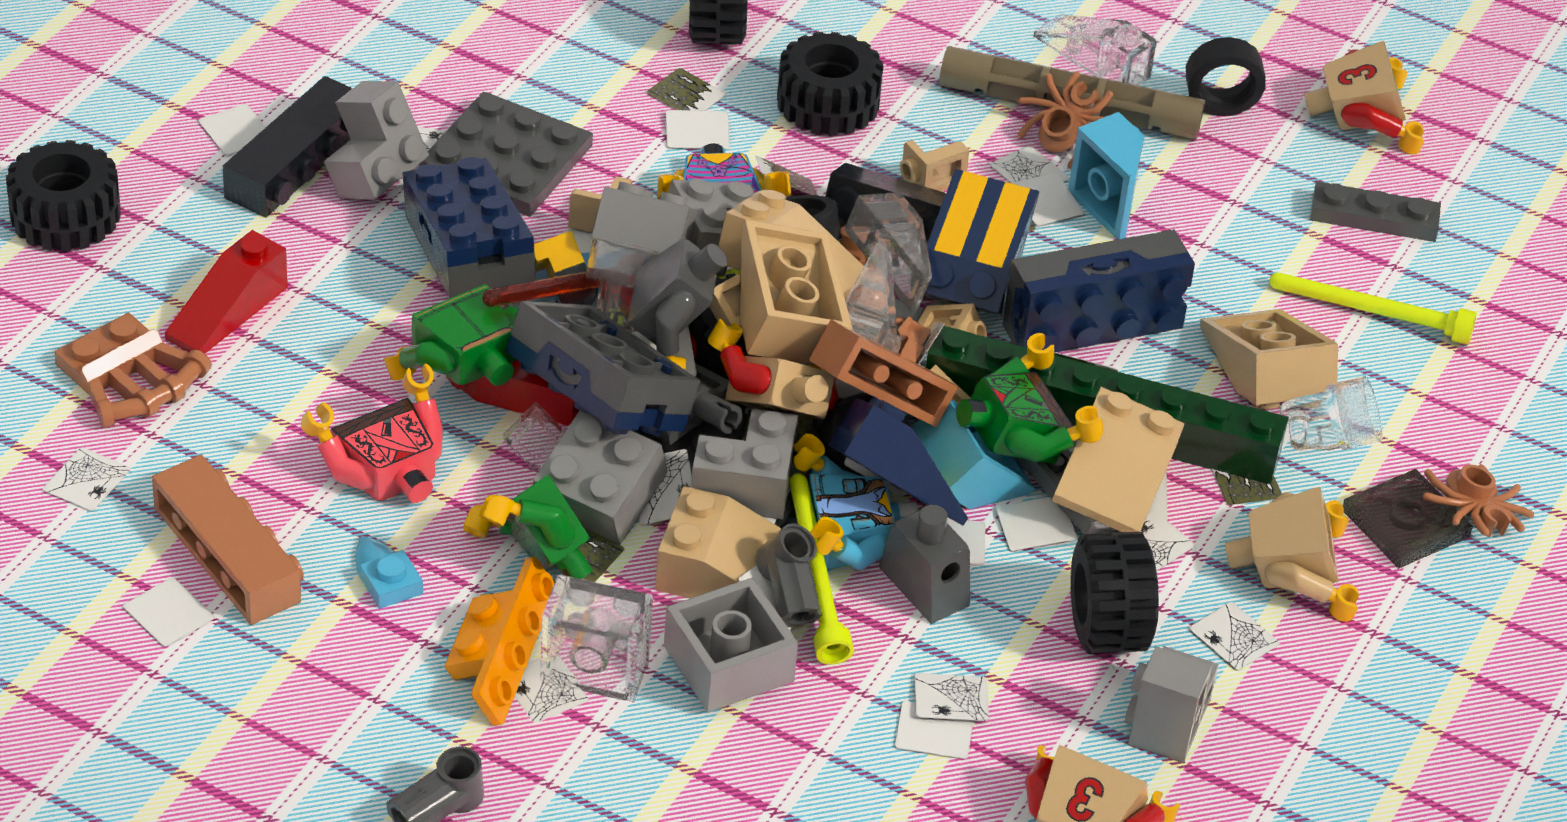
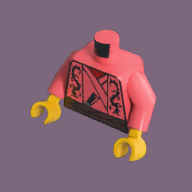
(387, 448)

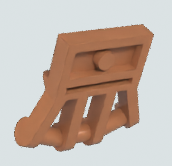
(117, 351)

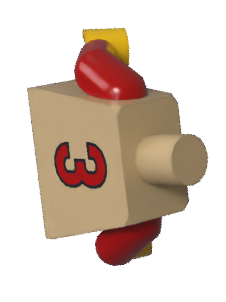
(1366, 95)
(773, 382)
(1087, 790)

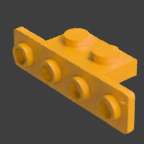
(500, 639)

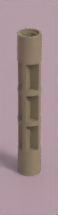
(1014, 79)

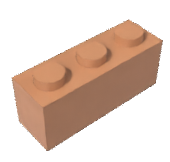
(883, 373)

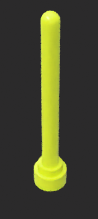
(1455, 324)
(832, 640)

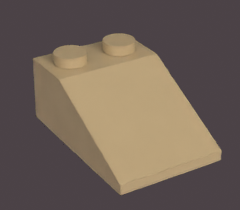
(773, 208)
(787, 290)
(1272, 356)
(1122, 470)
(708, 543)

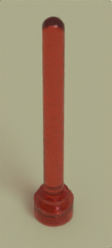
(537, 289)

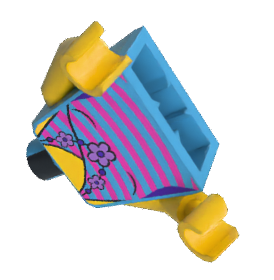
(723, 167)

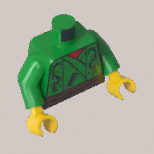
(1021, 415)
(539, 522)

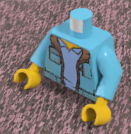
(849, 509)

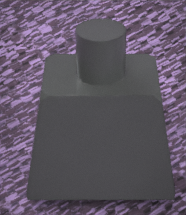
(928, 563)

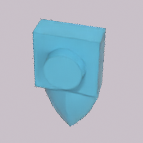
(386, 573)

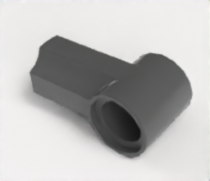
(787, 565)
(449, 788)

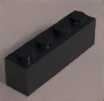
(287, 150)
(850, 181)

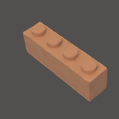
(227, 539)

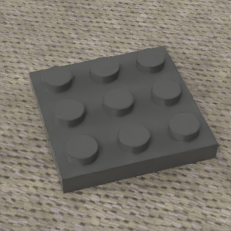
(522, 146)

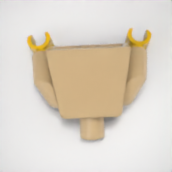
(1296, 548)

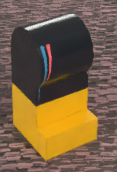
(562, 257)

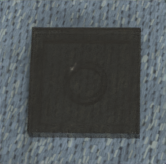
(1403, 521)

